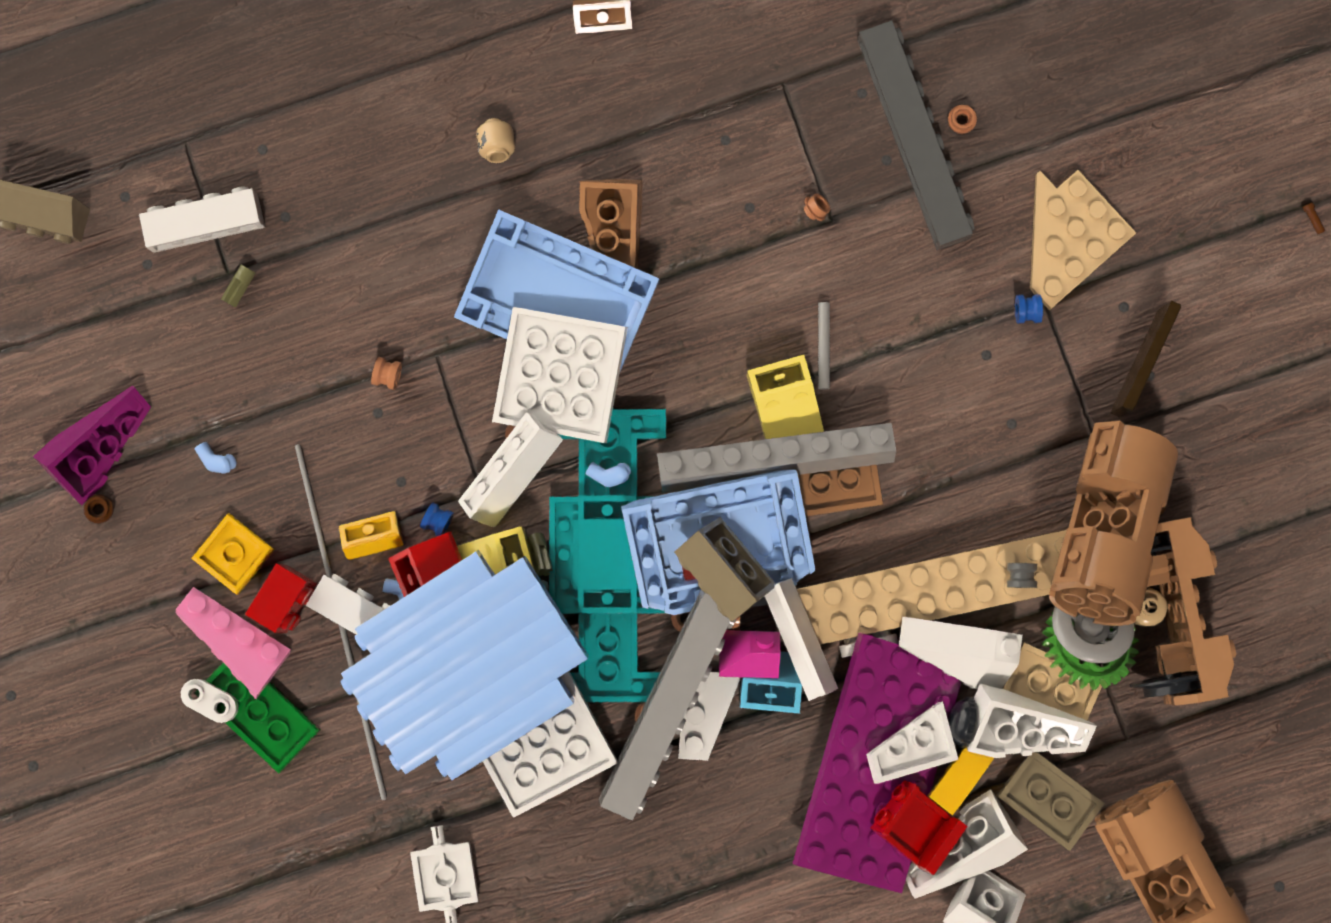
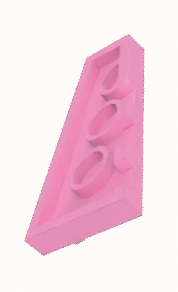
(239, 645)

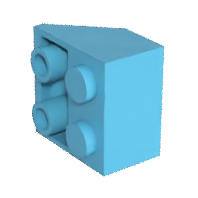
(773, 694)

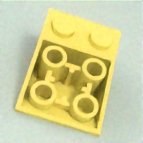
(785, 398)
(500, 548)

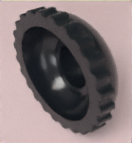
(962, 721)

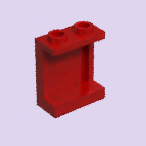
(918, 827)

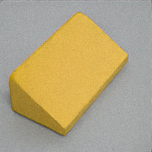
(370, 535)

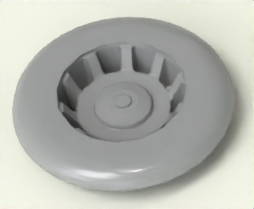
(1087, 639)

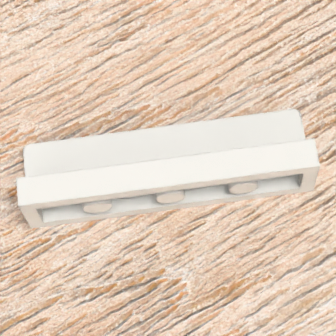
(509, 471)
(800, 640)

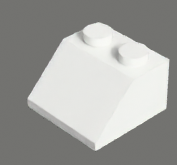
(985, 900)

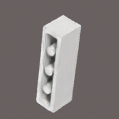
(201, 220)
(342, 604)

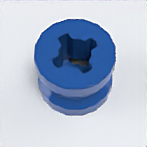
(1028, 308)
(436, 519)

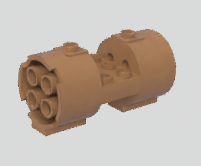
(1114, 524)
(1162, 854)

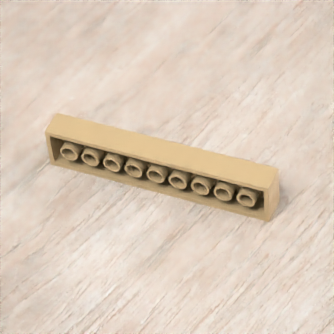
(928, 589)

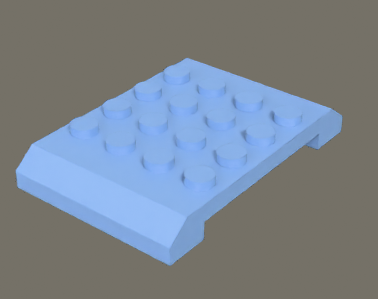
(551, 275)

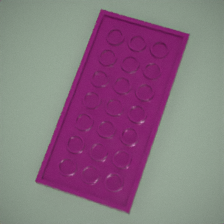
(878, 698)

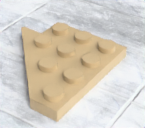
(1071, 235)

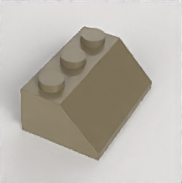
(42, 212)
(724, 569)

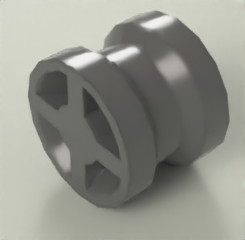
(1022, 575)

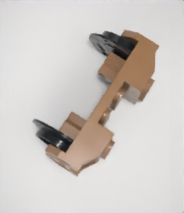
(1192, 663)

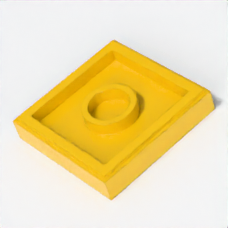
(233, 553)

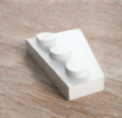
(706, 717)
(915, 747)

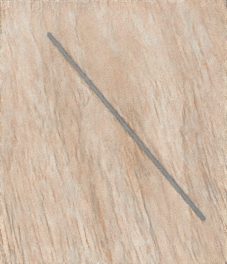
(342, 630)

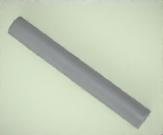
(823, 345)

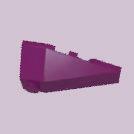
(87, 449)

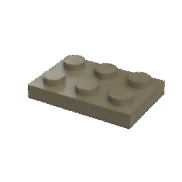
(1050, 800)

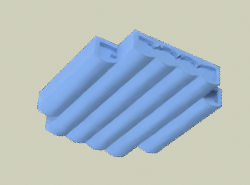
(464, 666)

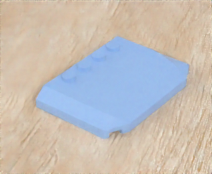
(760, 511)

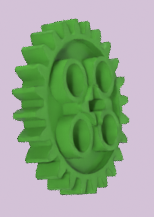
(1087, 671)

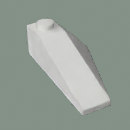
(963, 651)
(1020, 725)
(984, 845)

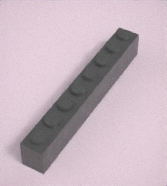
(915, 136)

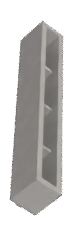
(799, 452)
(665, 708)

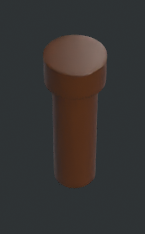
(1309, 209)

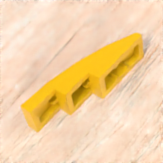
(959, 779)

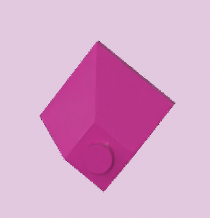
(750, 654)

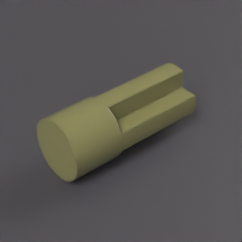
(238, 285)
(539, 554)

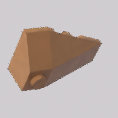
(613, 217)

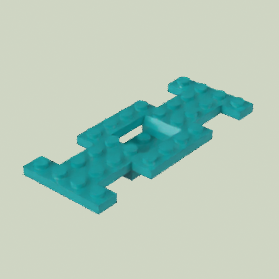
(595, 565)

